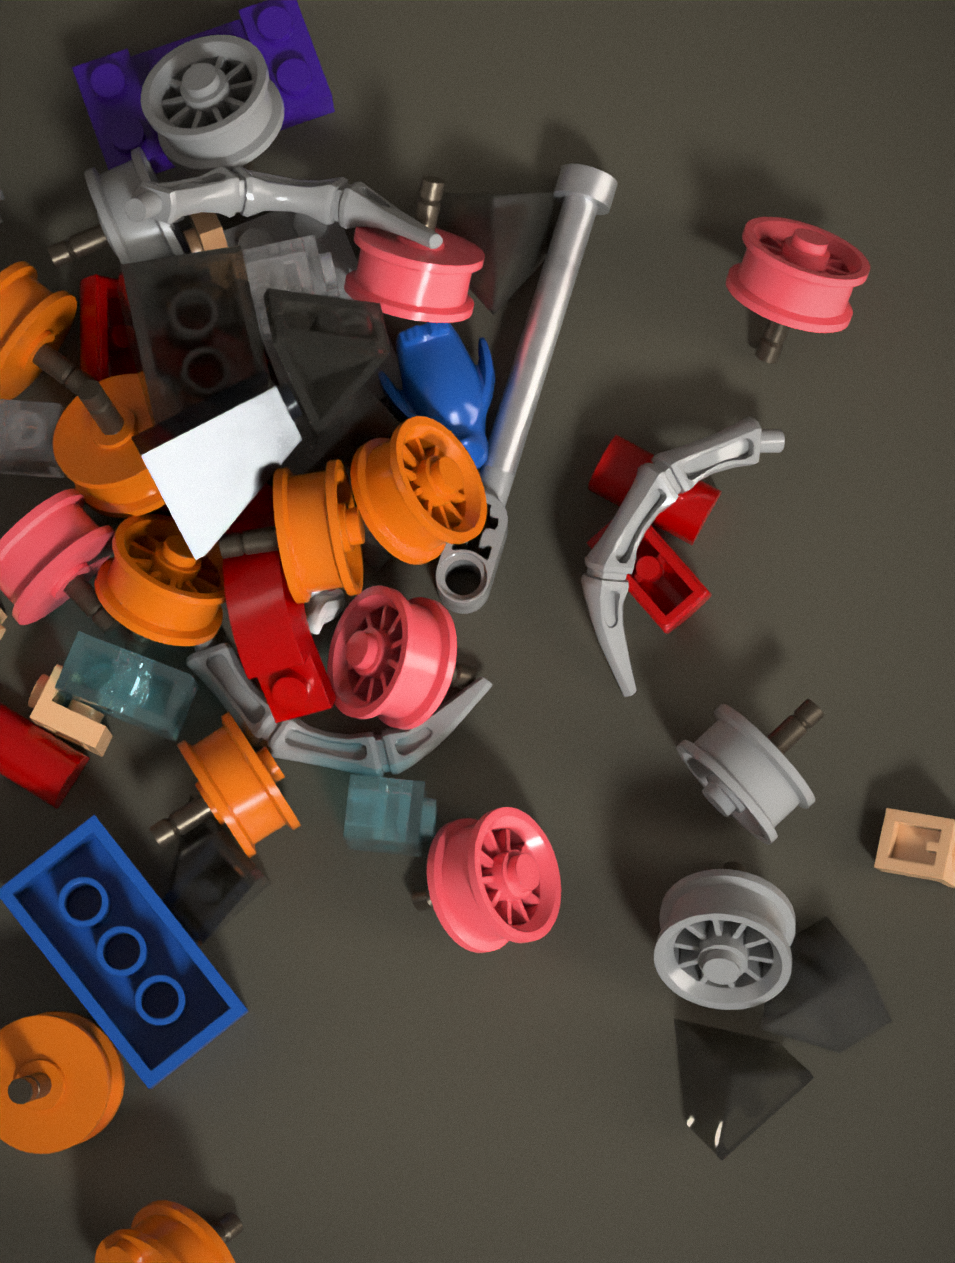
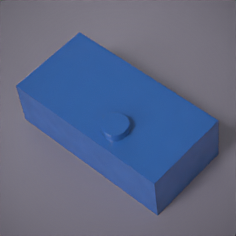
(122, 952)

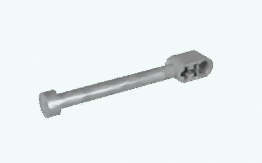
(583, 195)

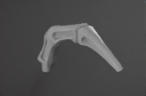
(255, 192)
(650, 494)
(297, 741)

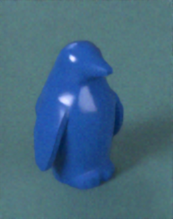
(443, 383)

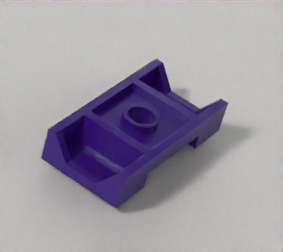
(115, 82)

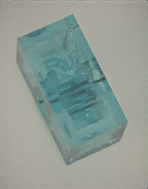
(127, 686)
(389, 815)

